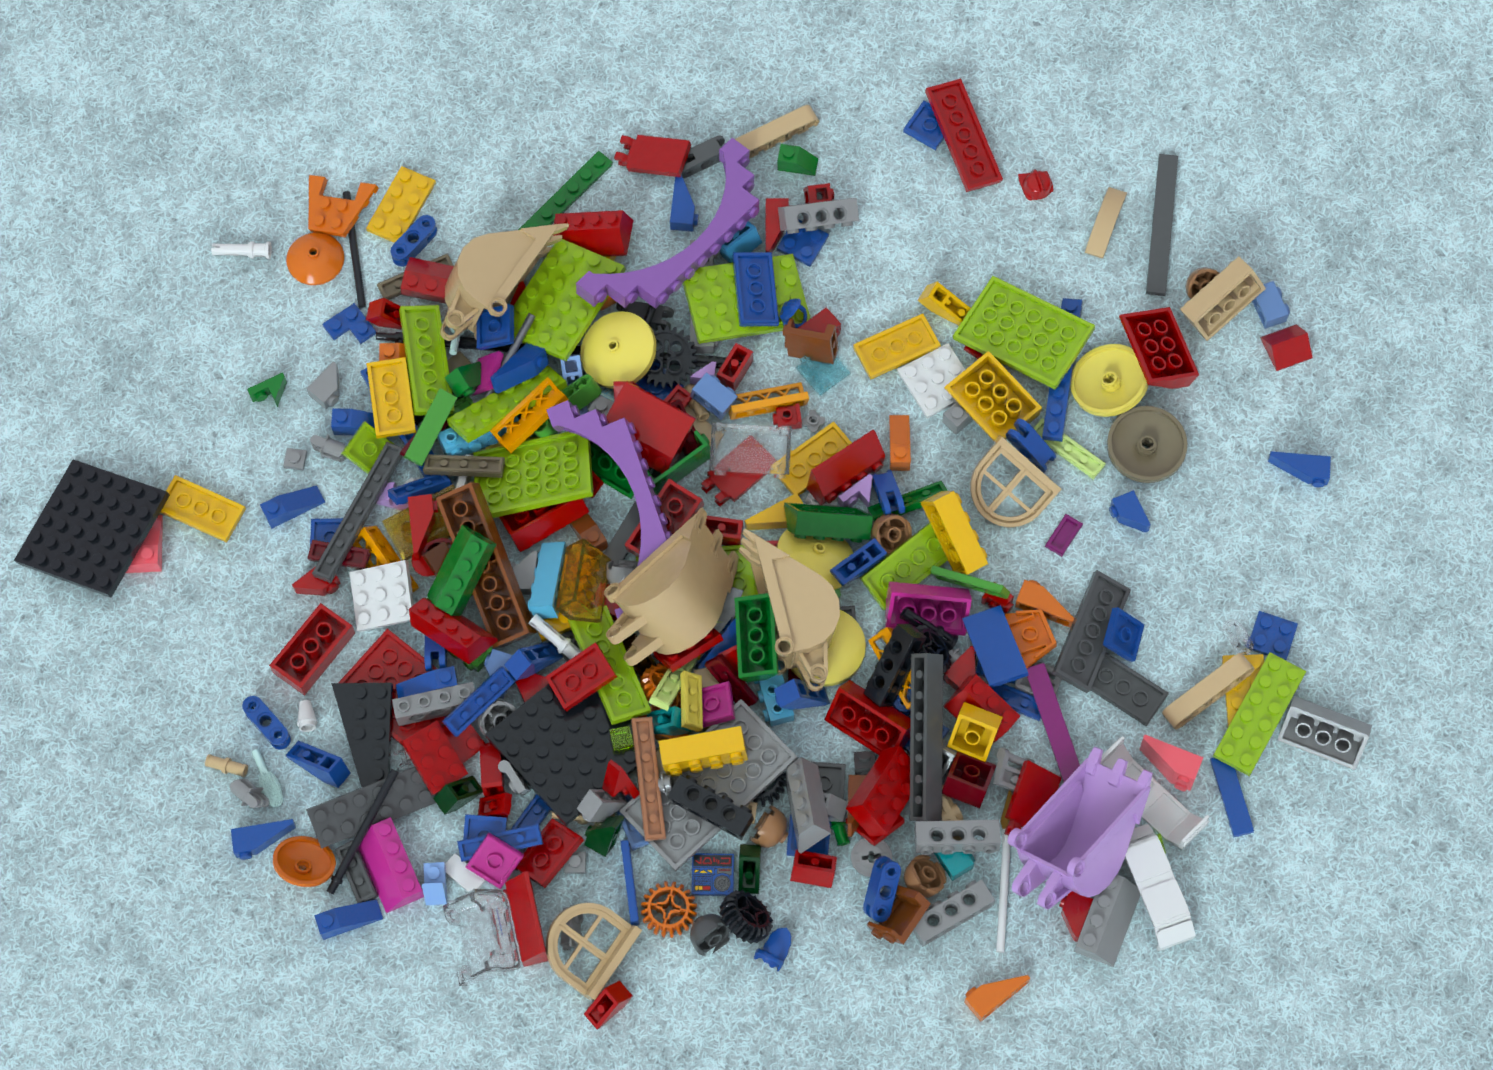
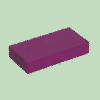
(1063, 535)

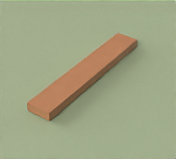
(648, 778)

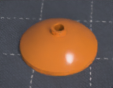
(315, 268)
(303, 862)

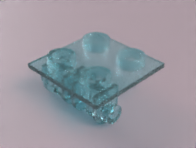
(822, 375)

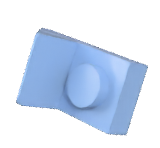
(435, 883)

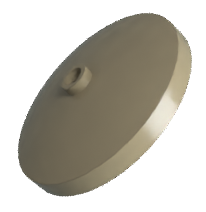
(1150, 428)

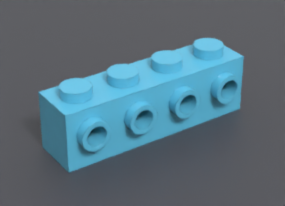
(454, 444)
(547, 580)
(772, 711)

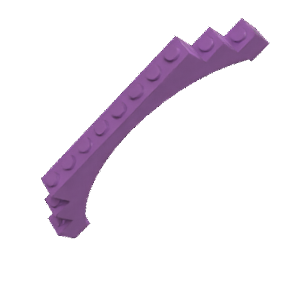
(661, 280)
(625, 450)

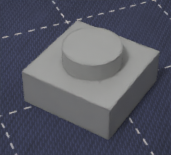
(295, 459)
(576, 864)

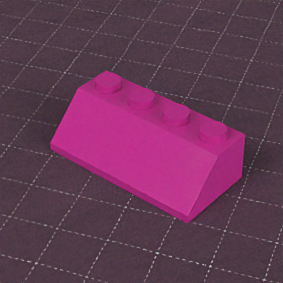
(934, 603)
(389, 866)

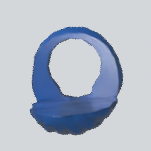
(789, 309)
(775, 948)

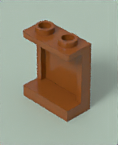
(816, 345)
(904, 916)

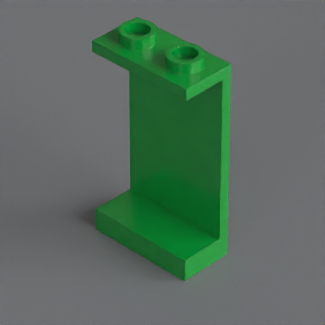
(685, 465)

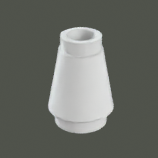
(306, 717)

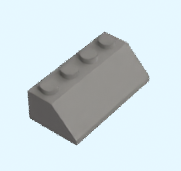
(1324, 732)
(807, 803)
(1108, 921)

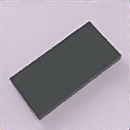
(1128, 690)

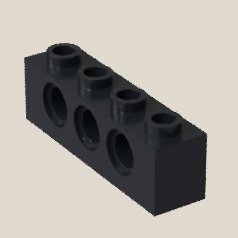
(894, 665)
(736, 827)

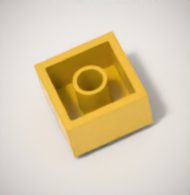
(974, 731)

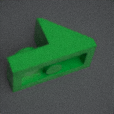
(273, 386)

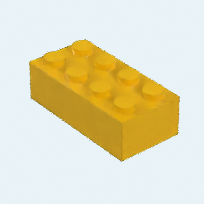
(954, 532)
(703, 751)

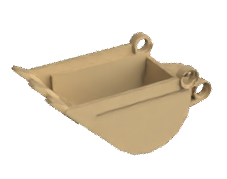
(491, 272)
(674, 592)
(802, 606)

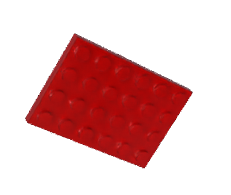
(391, 662)

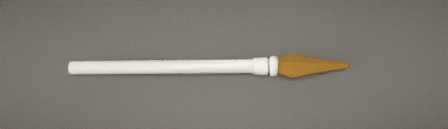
(1004, 879)

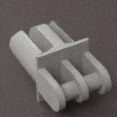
(328, 447)
(249, 793)

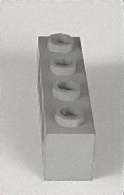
(847, 215)
(430, 703)
(965, 829)
(976, 890)

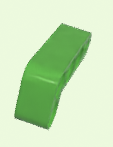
(579, 393)

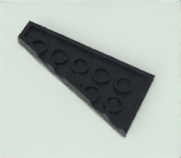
(368, 726)

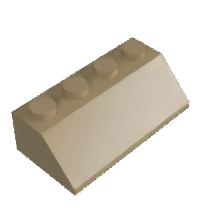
(1223, 298)

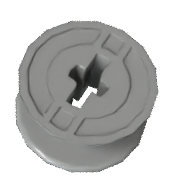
(862, 851)

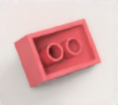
(150, 553)
(1173, 762)

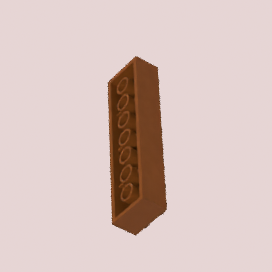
(497, 590)

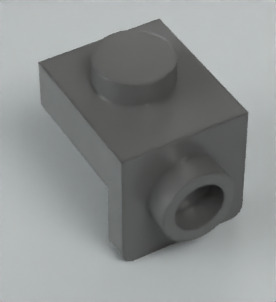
(863, 762)

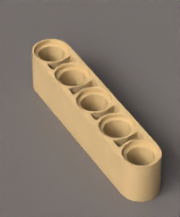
(779, 130)
(1208, 691)

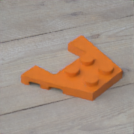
(333, 214)
(1031, 634)

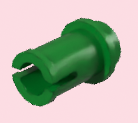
(840, 833)

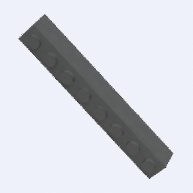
(926, 737)

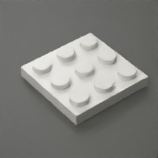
(929, 376)
(382, 595)

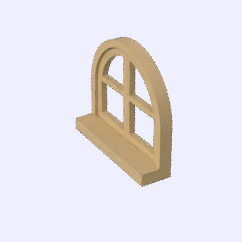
(1026, 468)
(608, 961)

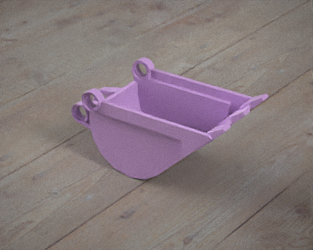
(1080, 832)

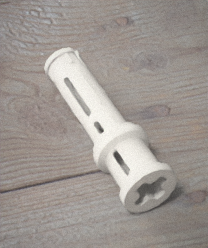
(251, 249)
(563, 644)

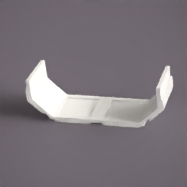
(1161, 810)
(1159, 889)

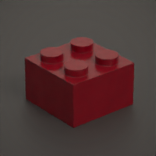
(968, 779)

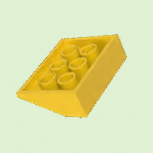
(993, 396)

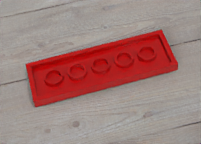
(963, 135)

